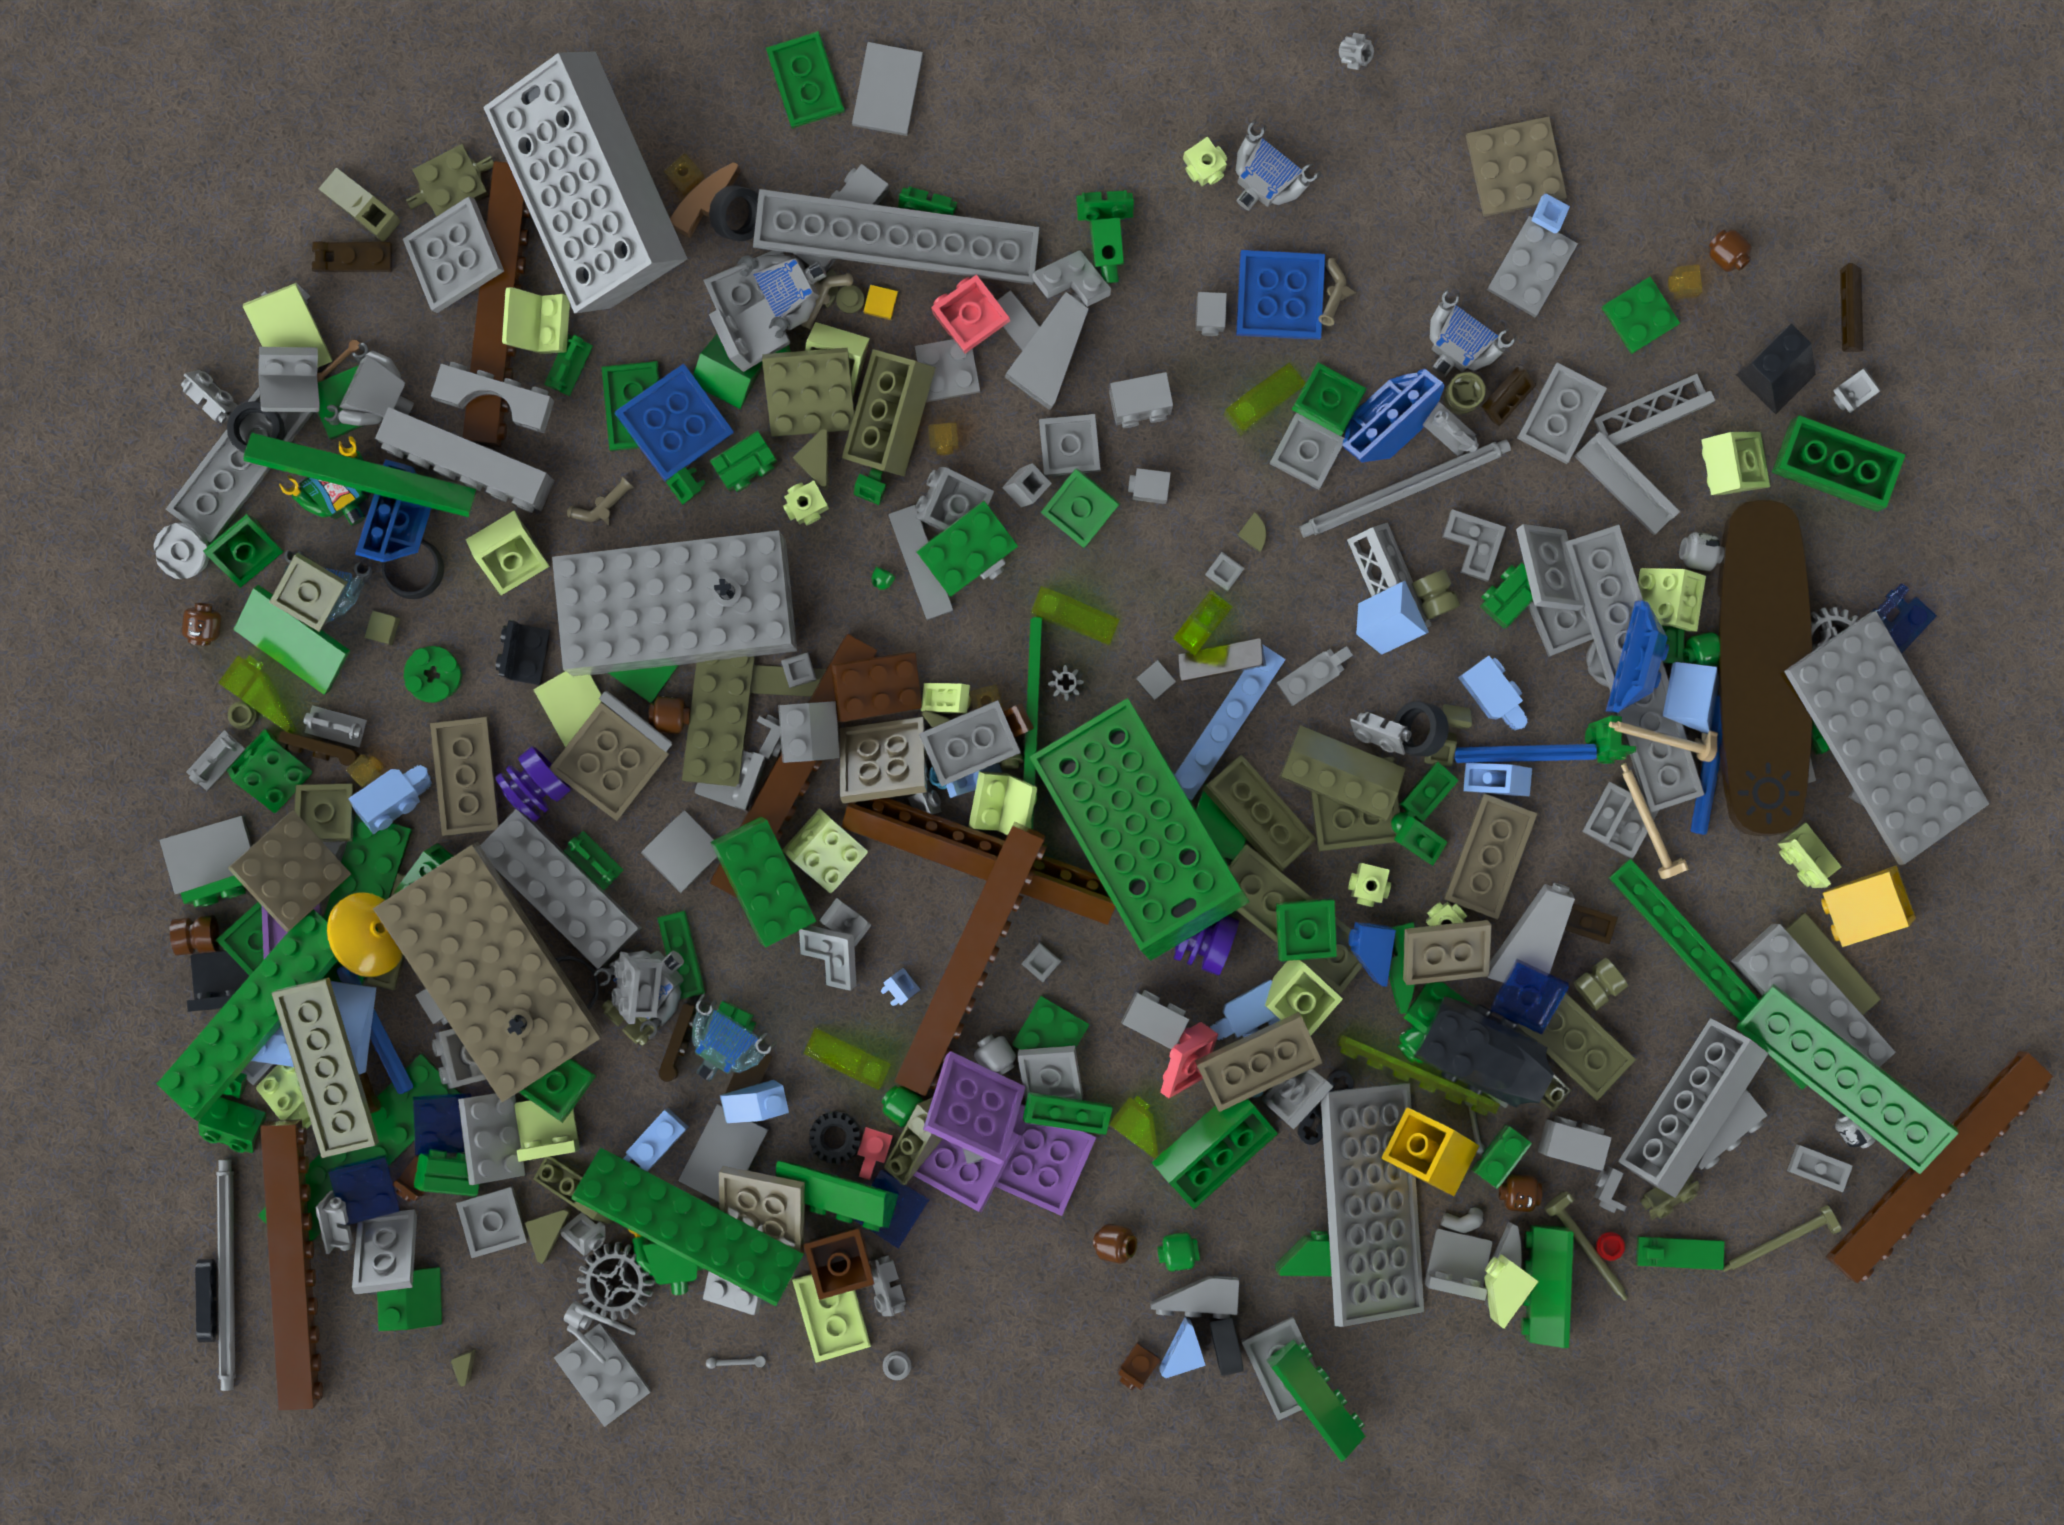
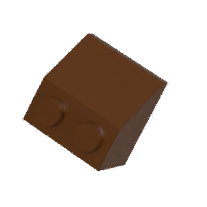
(839, 1262)

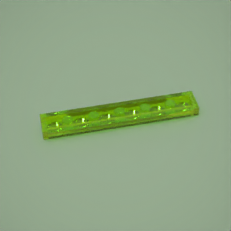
(1427, 1080)

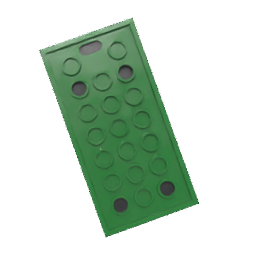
(1139, 830)

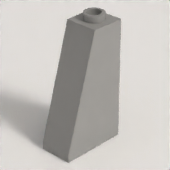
(1047, 355)
(1536, 933)

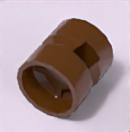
(189, 935)

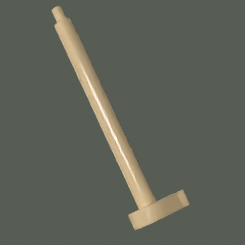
(1705, 748)
(1668, 867)

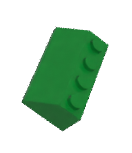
(1214, 1150)
(841, 1196)
(1550, 1300)
(1316, 1399)

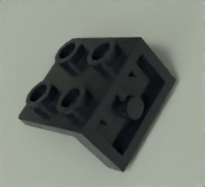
(523, 653)
(214, 980)

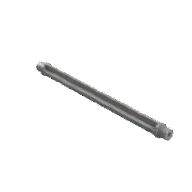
(1404, 488)
(226, 1301)

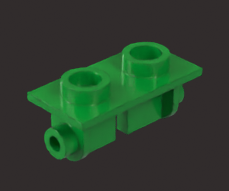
(916, 199)
(1092, 207)
(568, 365)
(593, 860)

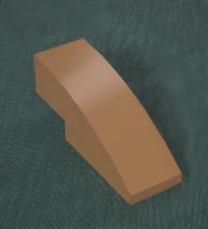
(698, 201)

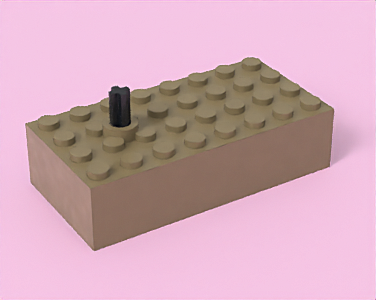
(489, 971)

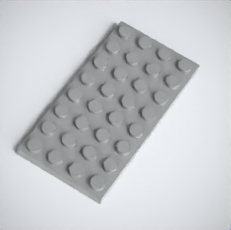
(1887, 737)
(1370, 1207)

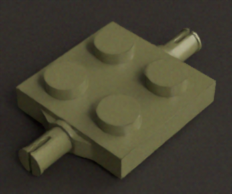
(450, 180)

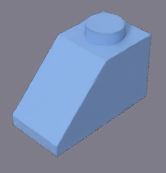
(1497, 779)
(755, 1103)

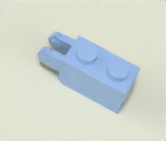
(1494, 692)
(390, 797)
(1245, 1013)
(656, 1140)

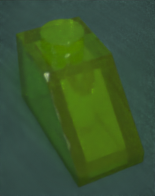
(1202, 622)
(1136, 1124)

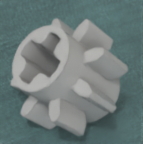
(1356, 51)
(1071, 676)

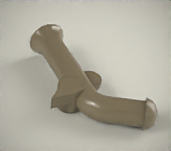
(1337, 293)
(824, 298)
(602, 505)

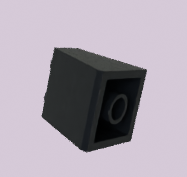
(1780, 368)

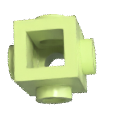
(1205, 153)
(809, 513)
(1377, 876)
(1441, 912)

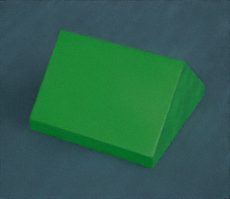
(722, 377)
(243, 550)

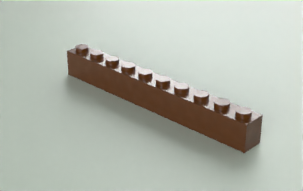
(507, 231)
(789, 779)
(975, 854)
(970, 958)
(1914, 1193)
(291, 1264)

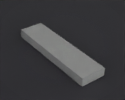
(910, 538)

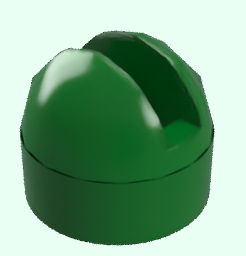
(882, 579)

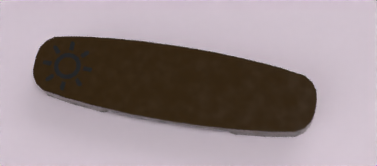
(1760, 636)

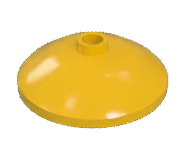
(355, 939)

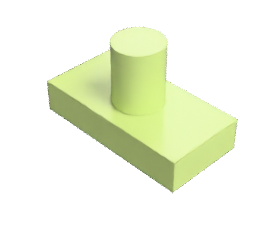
(945, 698)

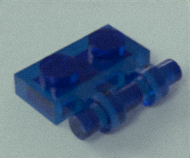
(1909, 622)

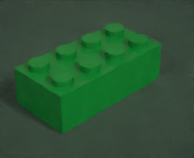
(1838, 463)
(763, 881)

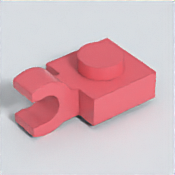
(874, 1148)

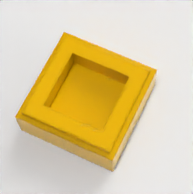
(880, 302)

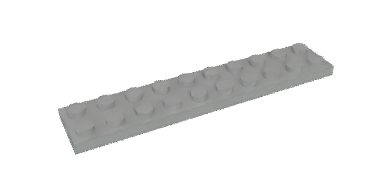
(895, 237)
(1609, 594)

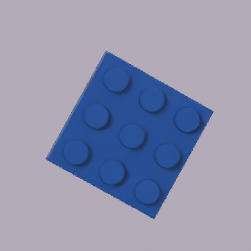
(1280, 294)
(674, 422)

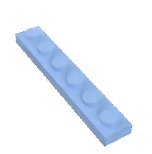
(1226, 723)

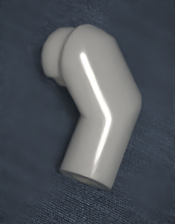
(1464, 1224)

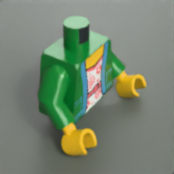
(328, 498)

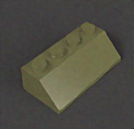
(888, 412)
(1342, 773)

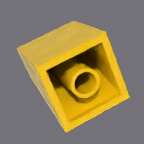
(1868, 907)
(1430, 1151)

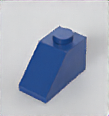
(1373, 949)

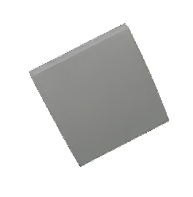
(1617, 821)
(681, 851)

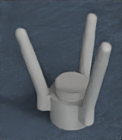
(581, 1317)

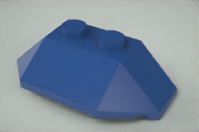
(1392, 416)
(392, 525)
(1639, 659)

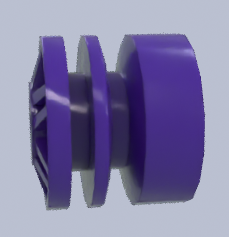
(532, 784)
(1211, 943)

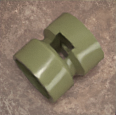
(1464, 393)
(1436, 594)
(1600, 984)

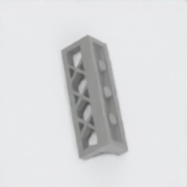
(1661, 417)
(1626, 483)
(1387, 558)

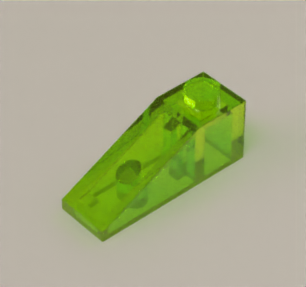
(1263, 399)
(1074, 615)
(256, 689)
(847, 1058)

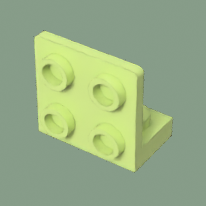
(536, 321)
(1673, 595)
(1001, 801)
(825, 851)
(1809, 856)
(284, 1094)
(543, 1134)

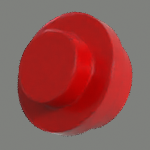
(1610, 1246)

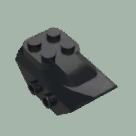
(1485, 1053)

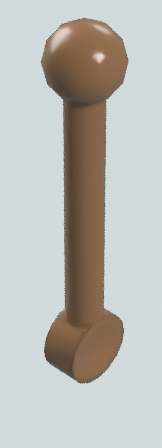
(353, 347)

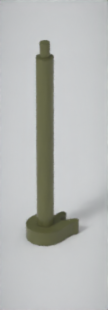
(1557, 1206)
(1826, 1218)

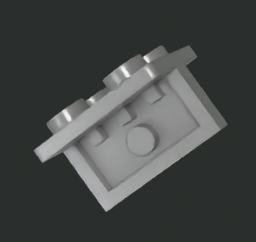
(637, 987)

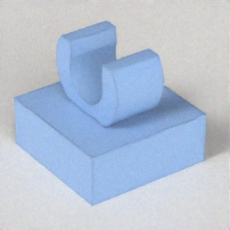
(1550, 213)
(901, 987)

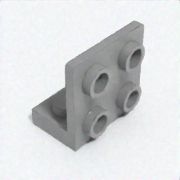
(748, 334)
(288, 379)
(743, 793)
(1458, 1264)

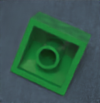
(1307, 1257)
(412, 1306)

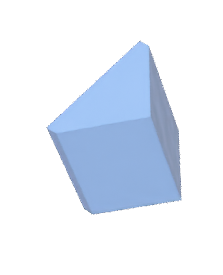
(1390, 619)
(1692, 695)
(1183, 1352)

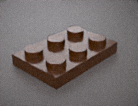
(876, 686)

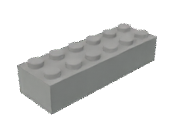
(465, 459)
(560, 889)
(1781, 961)
(1693, 1107)

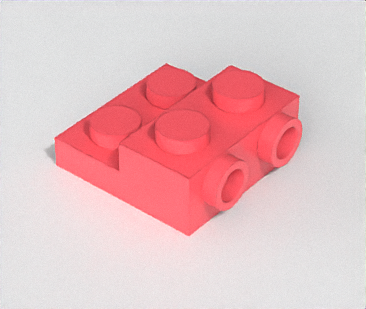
(969, 313)
(1182, 1069)

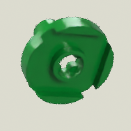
(423, 660)

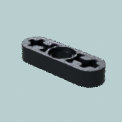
(1309, 1121)
(205, 1305)

